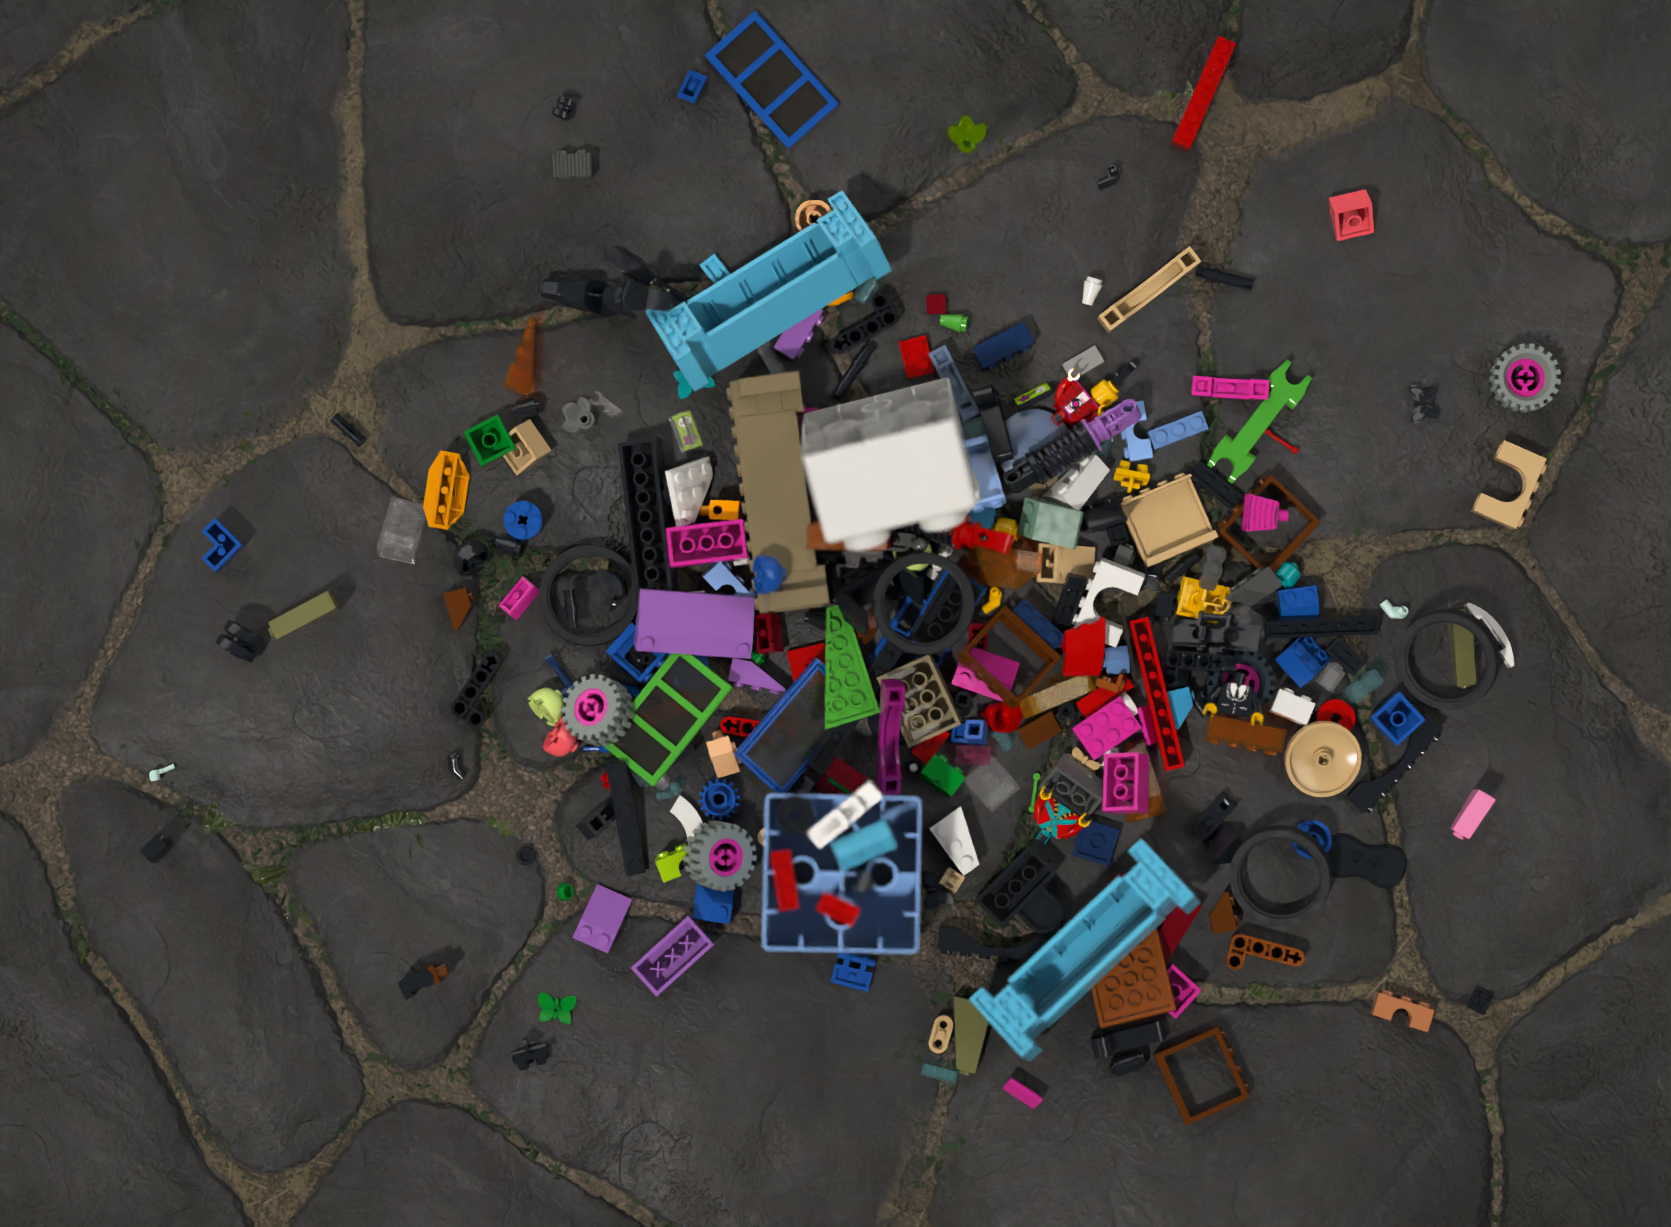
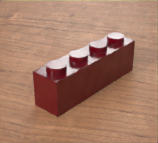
(1174, 928)

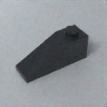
(597, 819)

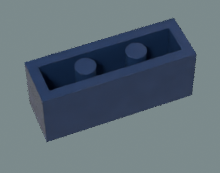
(1003, 347)
(1038, 624)

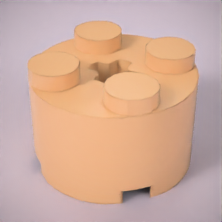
(809, 209)

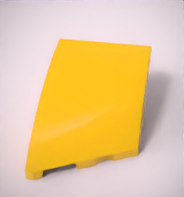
(1194, 599)

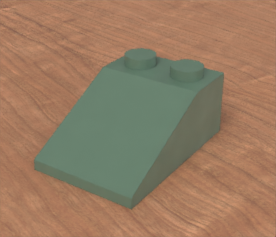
(1050, 522)

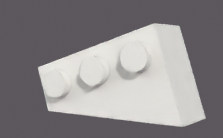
(1078, 483)
(956, 840)

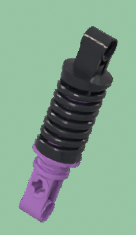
(1071, 446)

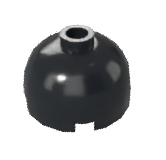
(470, 556)

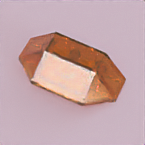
(1001, 569)

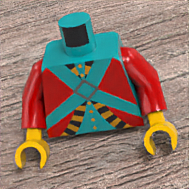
(1056, 818)

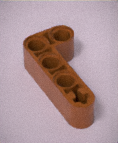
(1247, 948)

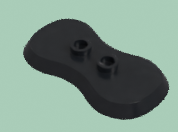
(1379, 864)

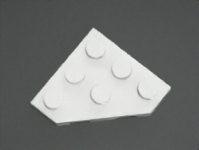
(688, 489)

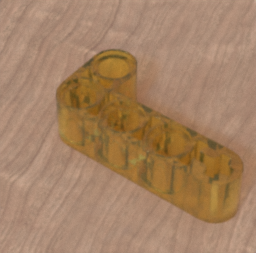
(1056, 695)

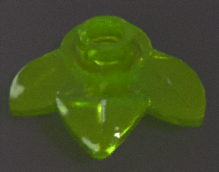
(967, 132)

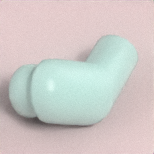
(1394, 612)

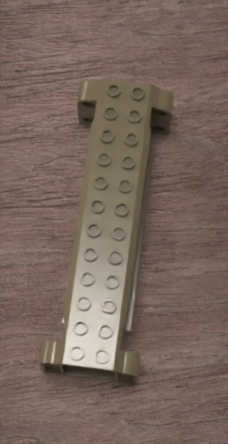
(775, 487)

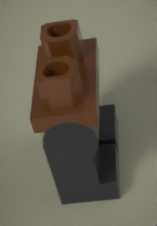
(425, 978)

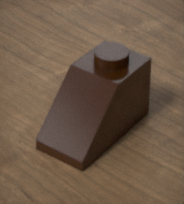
(459, 606)

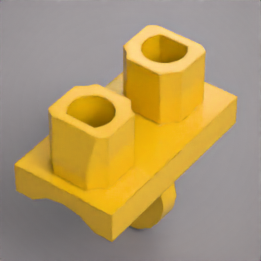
(1130, 478)

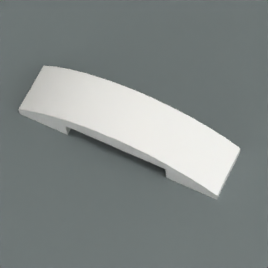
(1506, 652)

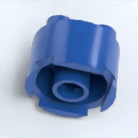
(534, 521)
(1320, 832)

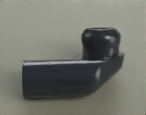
(1111, 177)
(453, 765)

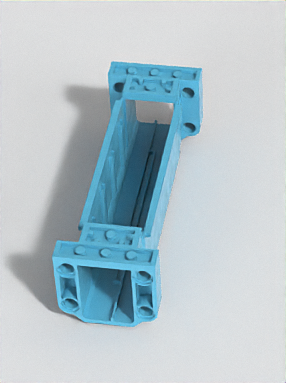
(771, 293)
(1084, 951)

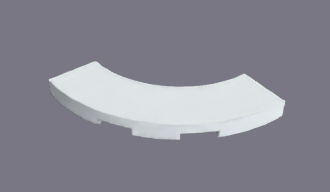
(687, 816)

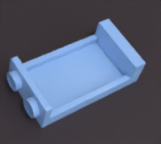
(986, 475)

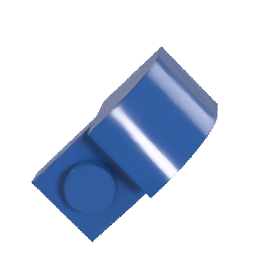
(971, 732)

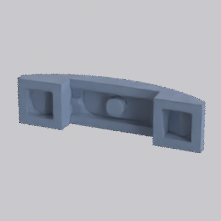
(946, 368)

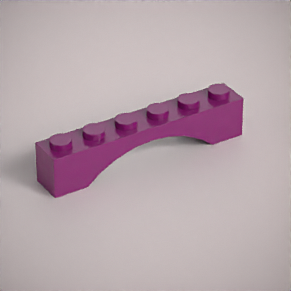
(888, 763)

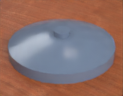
(1029, 431)

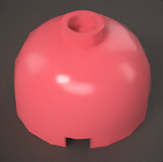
(560, 741)

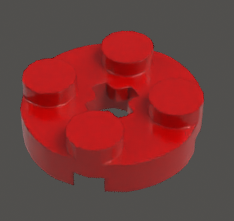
(1341, 709)

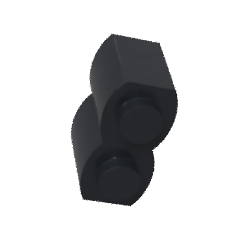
(157, 847)

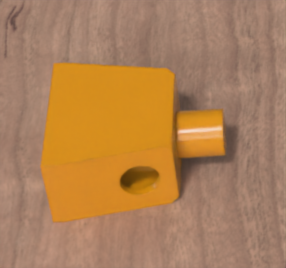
(730, 510)

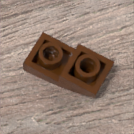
(871, 628)

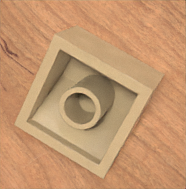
(529, 447)

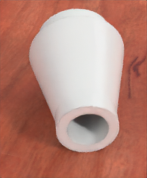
(1091, 289)

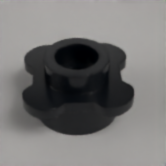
(1070, 713)

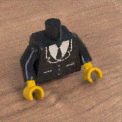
(1235, 700)

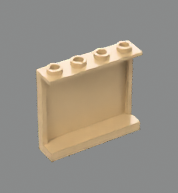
(1167, 520)

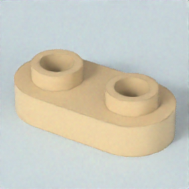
(940, 1033)

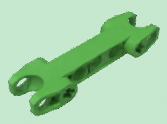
(1238, 449)

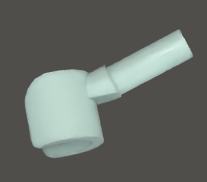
(155, 774)

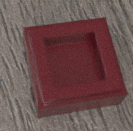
(935, 304)

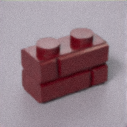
(768, 633)

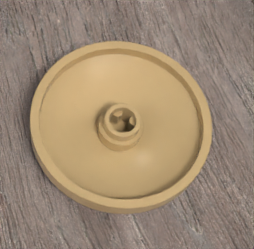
(1322, 759)

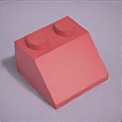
(1351, 215)

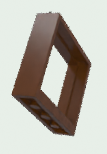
(1291, 546)
(1028, 637)
(1228, 1054)

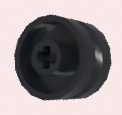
(240, 640)

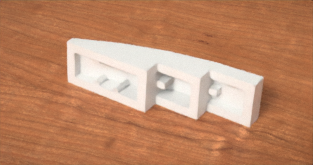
(845, 814)

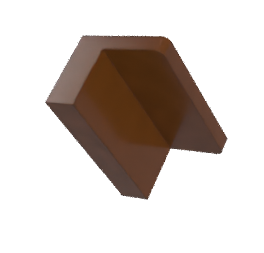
(1039, 730)

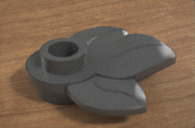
(575, 415)

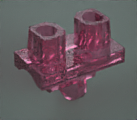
(973, 755)

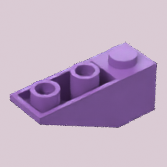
(793, 339)
(748, 673)

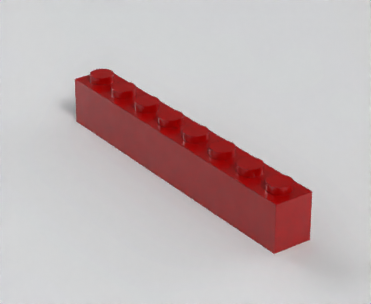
(1156, 694)

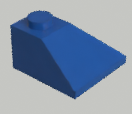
(713, 904)

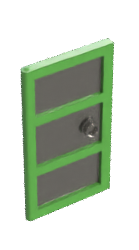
(669, 715)

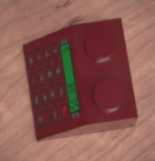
(840, 779)

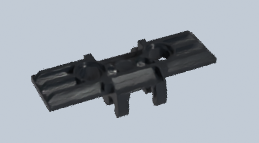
(1216, 640)

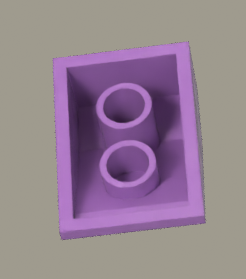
(602, 918)

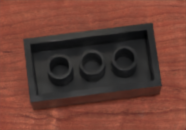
(941, 613)

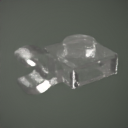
(610, 408)

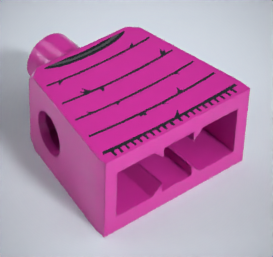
(1261, 513)

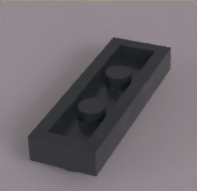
(1069, 600)

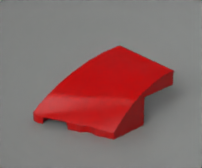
(1084, 649)

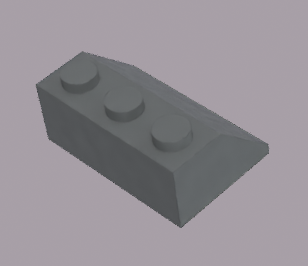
(1074, 786)

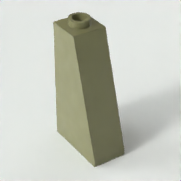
(303, 615)
(1462, 655)
(969, 1034)

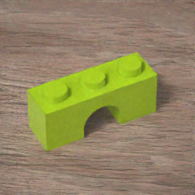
(669, 863)

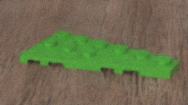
(846, 678)

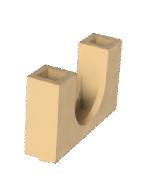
(1529, 467)

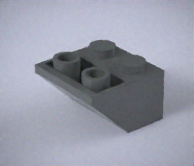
(1254, 587)

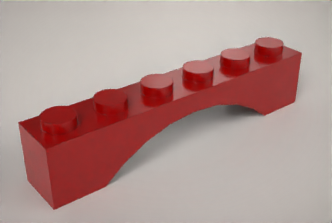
(1203, 93)

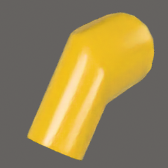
(994, 600)

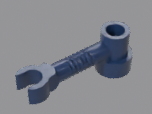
(558, 670)

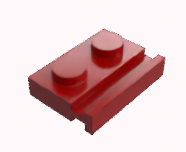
(916, 357)

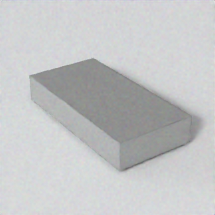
(1084, 361)

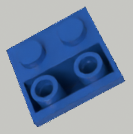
(1302, 660)

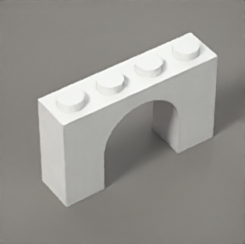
(1107, 575)

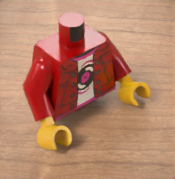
(1074, 402)

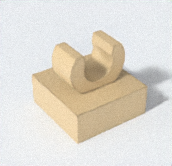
(951, 880)

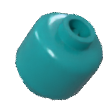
(1287, 575)

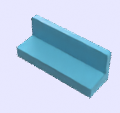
(863, 845)

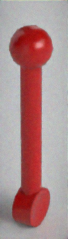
(1294, 450)

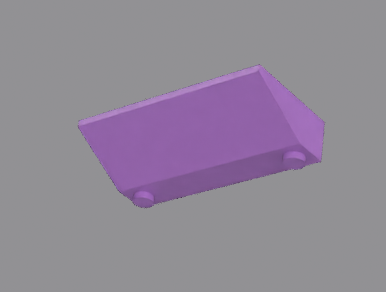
(694, 623)

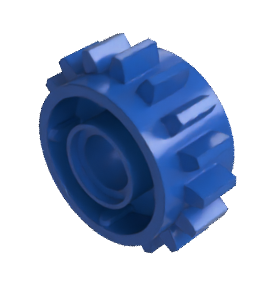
(711, 806)

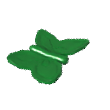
(557, 1010)

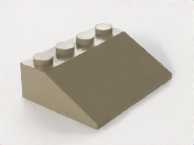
(928, 702)

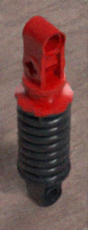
(963, 534)

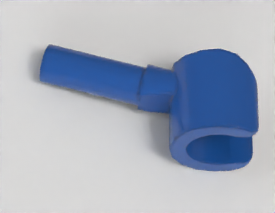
(596, 748)

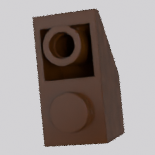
(1222, 916)

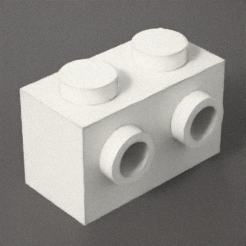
(1292, 707)

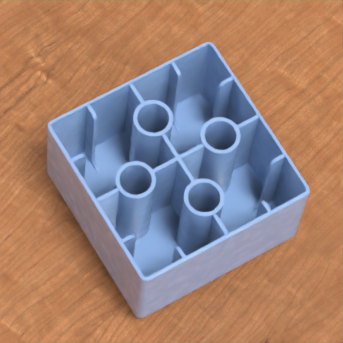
(886, 915)

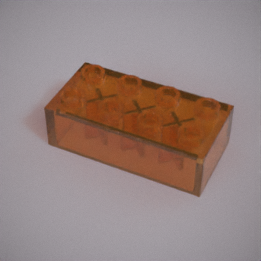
(1243, 733)

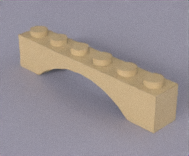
(1149, 289)

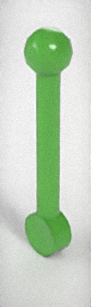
(1036, 777)

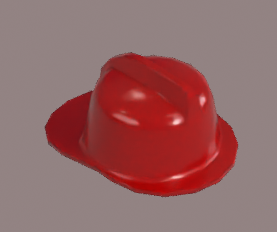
(1002, 718)

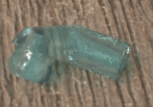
(1003, 739)
(670, 793)

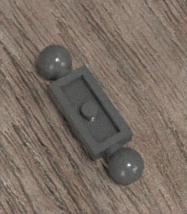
(907, 543)

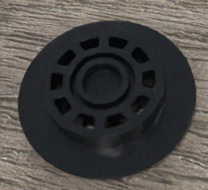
(637, 660)

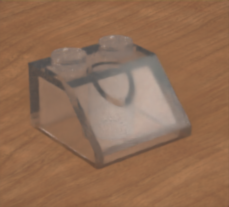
(992, 784)

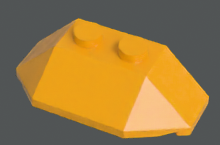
(445, 490)

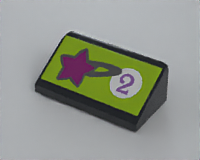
(1033, 396)

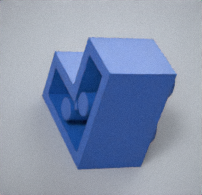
(225, 545)

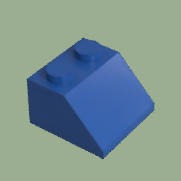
(1298, 602)
(1396, 718)

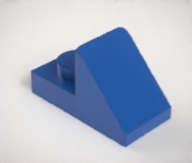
(692, 87)

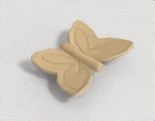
(1078, 756)

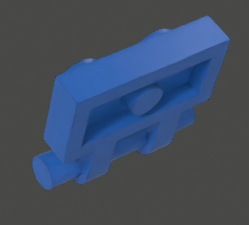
(851, 976)

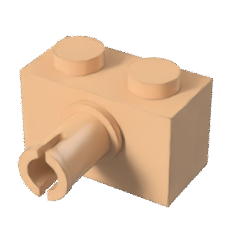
(722, 755)

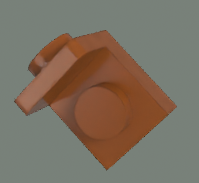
(1106, 683)

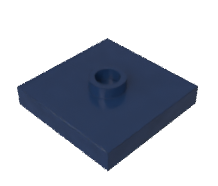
(1096, 843)

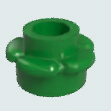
(756, 658)
(565, 891)

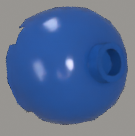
(768, 574)

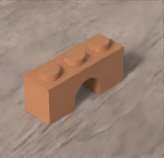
(1419, 1015)

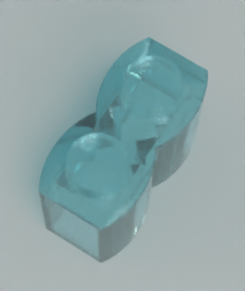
(1359, 689)

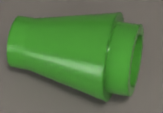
(956, 322)

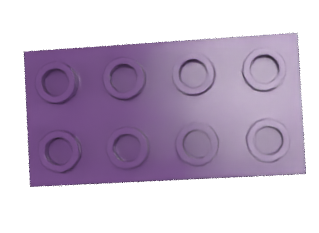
(672, 955)

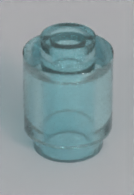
(866, 290)

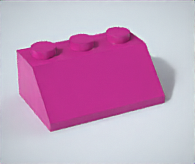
(1000, 667)

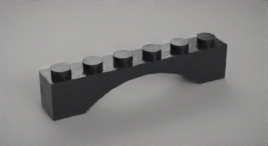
(1366, 794)
(955, 940)

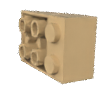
(1060, 560)

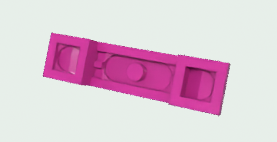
(1230, 388)

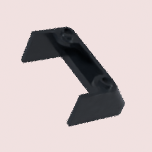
(857, 586)

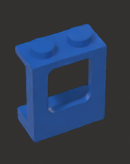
(623, 645)

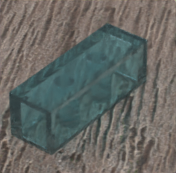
(939, 1073)

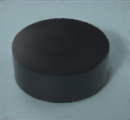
(526, 855)

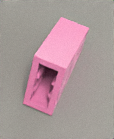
(1471, 814)

